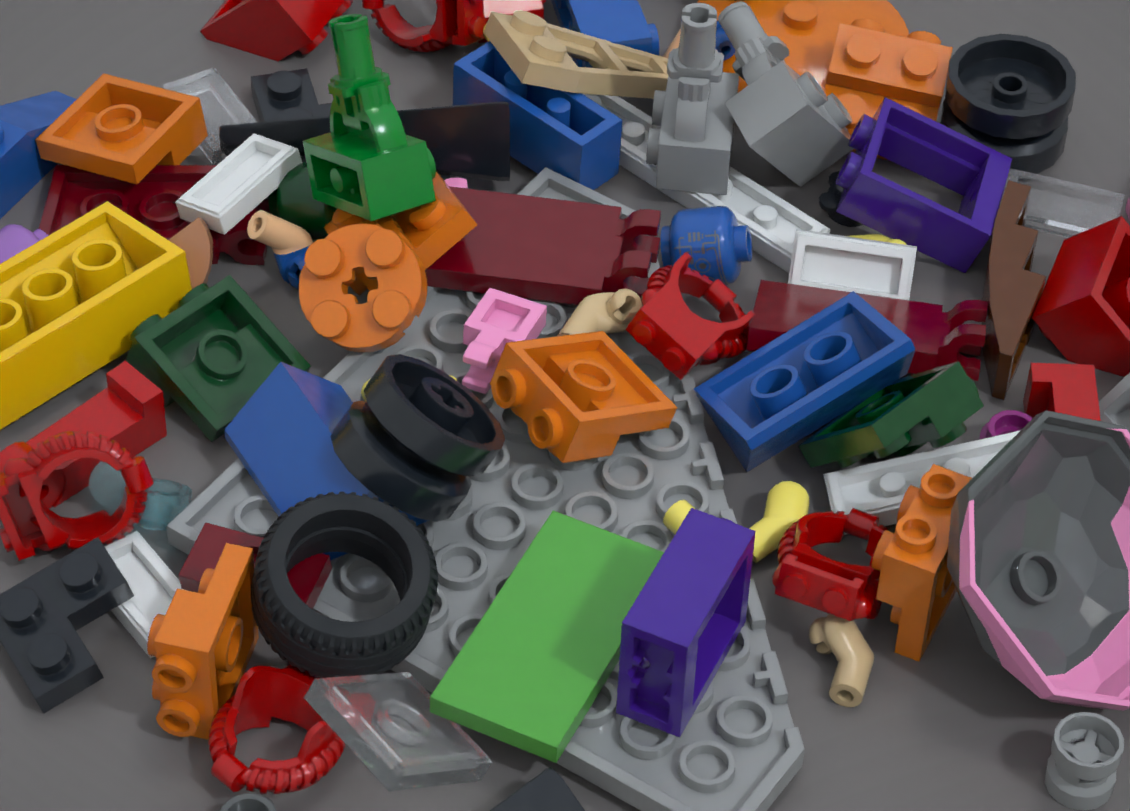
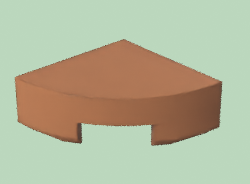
(198, 245)

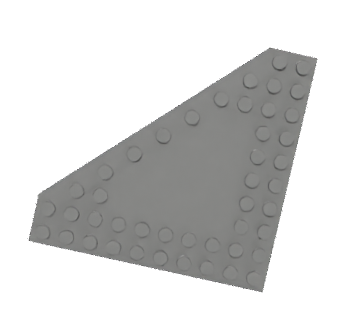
(741, 736)

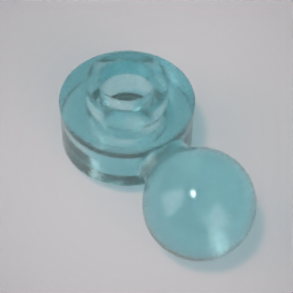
(163, 501)

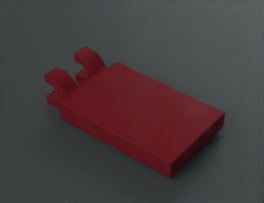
(150, 201)
(548, 248)
(934, 333)

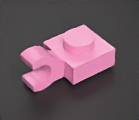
(491, 325)

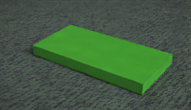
(547, 638)

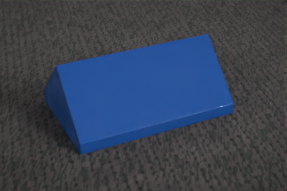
(805, 379)
(288, 443)

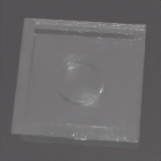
(393, 732)

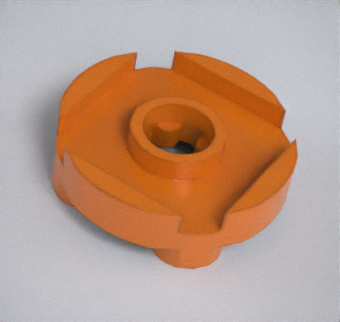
(390, 308)

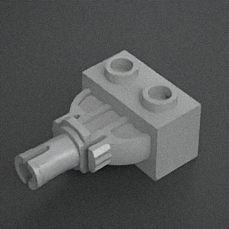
(780, 111)
(695, 123)

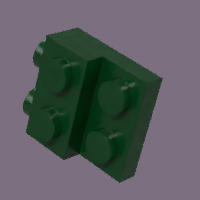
(211, 353)
(899, 419)

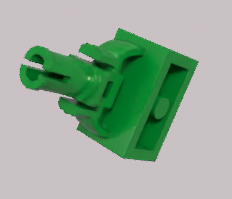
(367, 157)

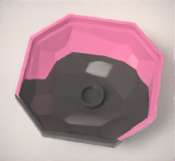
(1048, 559)

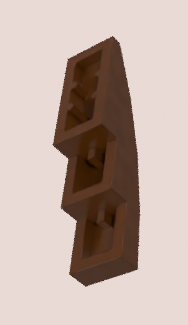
(1010, 289)

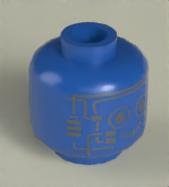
(711, 239)

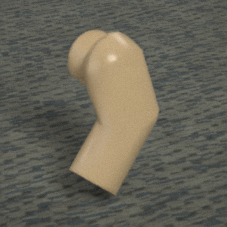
(603, 312)
(852, 653)

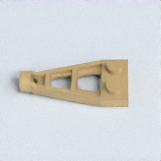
(543, 54)

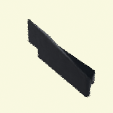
(462, 138)

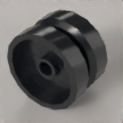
(1011, 98)
(417, 438)

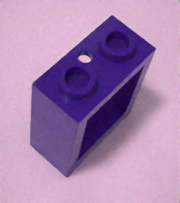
(937, 155)
(684, 622)

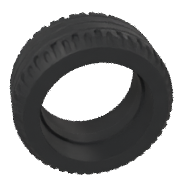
(355, 527)

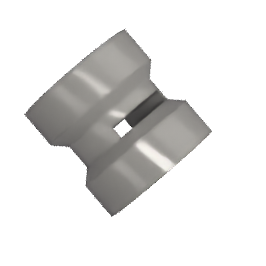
(1084, 761)

